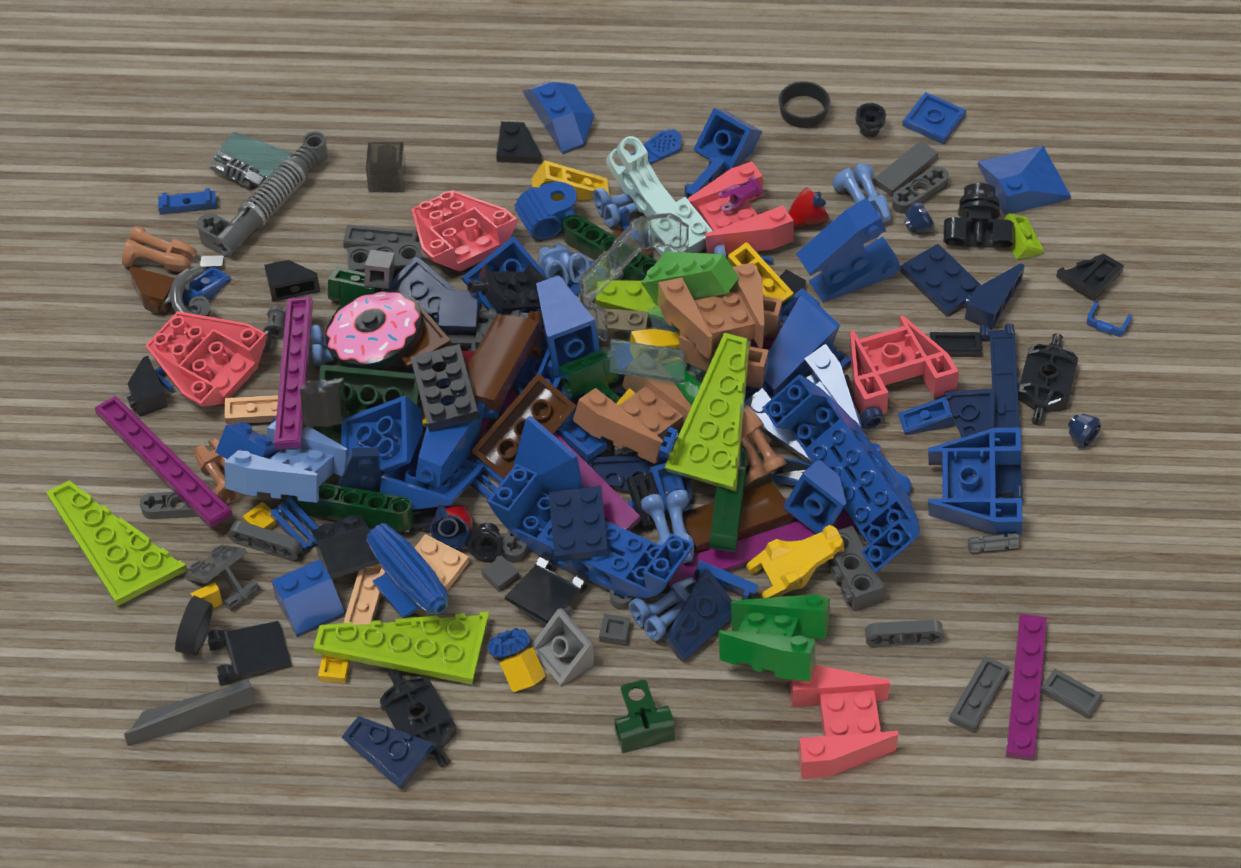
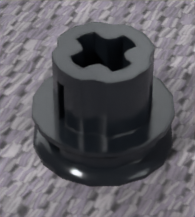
(870, 119)
(485, 542)

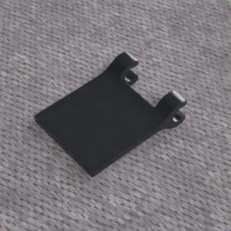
(544, 591)
(250, 650)

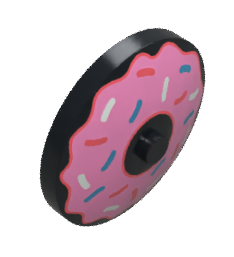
(374, 330)

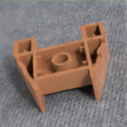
(709, 318)
(757, 357)
(638, 421)

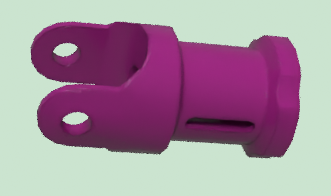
(740, 193)

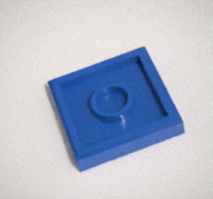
(934, 118)

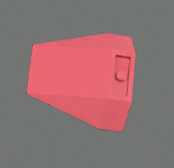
(461, 229)
(207, 355)

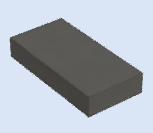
(1071, 693)

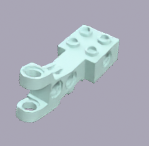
(650, 196)

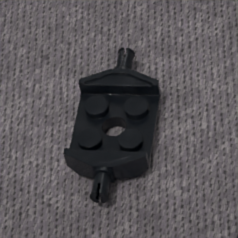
(509, 289)
(1047, 392)
(433, 725)

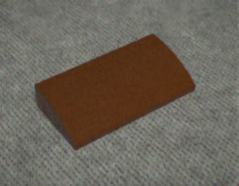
(501, 358)
(538, 400)
(760, 513)

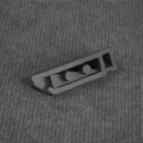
(190, 712)

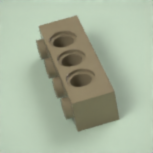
(621, 323)

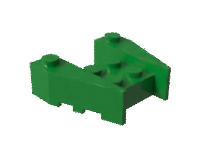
(775, 634)

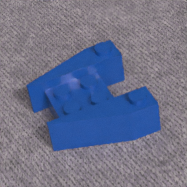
(842, 257)
(970, 481)

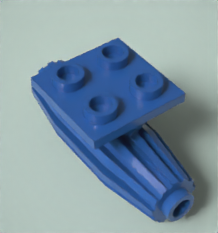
(408, 577)

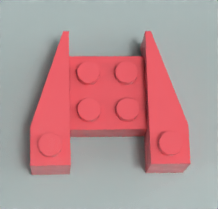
(742, 223)
(894, 358)
(847, 721)

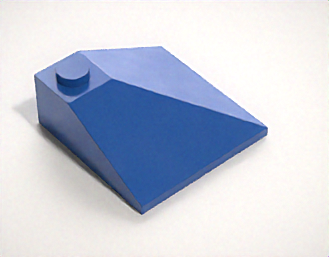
(1024, 180)
(507, 258)
(390, 427)
(548, 457)
(402, 483)

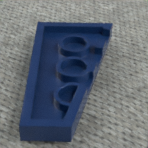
(617, 469)

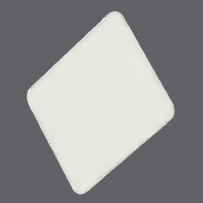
(211, 261)

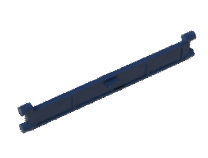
(1007, 411)

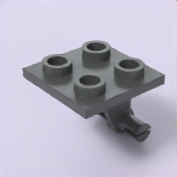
(217, 563)

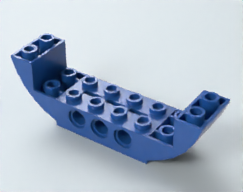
(870, 488)
(633, 564)

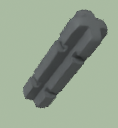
(993, 542)

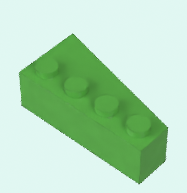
(702, 273)

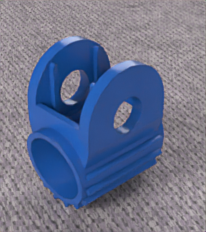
(542, 214)

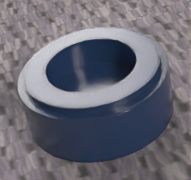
(871, 417)

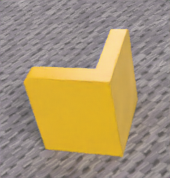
(523, 669)

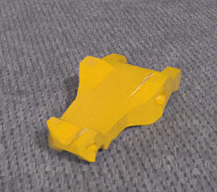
(793, 562)

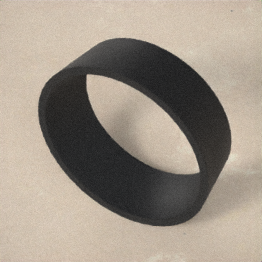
(804, 89)
(193, 626)

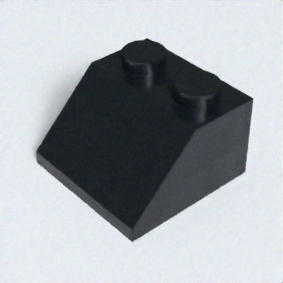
(344, 546)

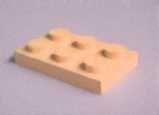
(443, 559)

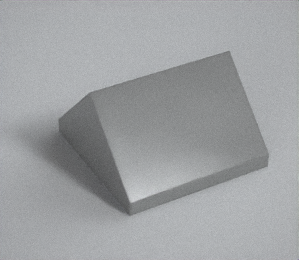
(563, 648)

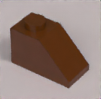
(152, 289)

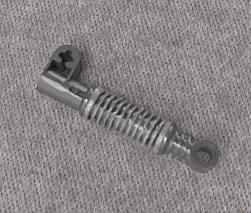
(256, 213)

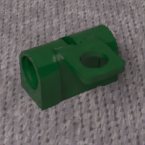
(347, 285)
(587, 374)
(644, 723)

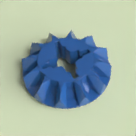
(508, 643)

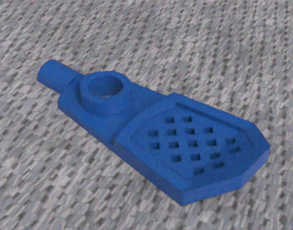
(662, 145)

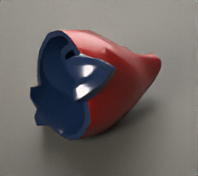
(808, 209)
(452, 526)

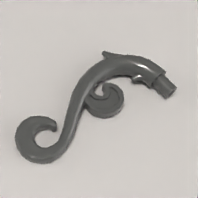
(176, 293)

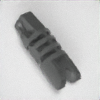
(238, 171)

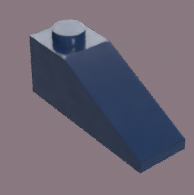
(992, 297)

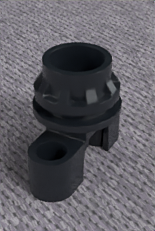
(978, 220)

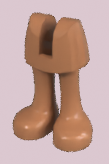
(176, 254)
(211, 464)
(757, 469)

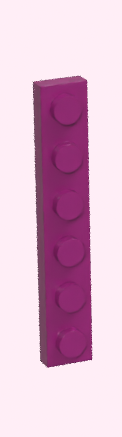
(1026, 687)

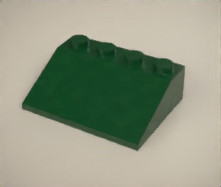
(367, 390)

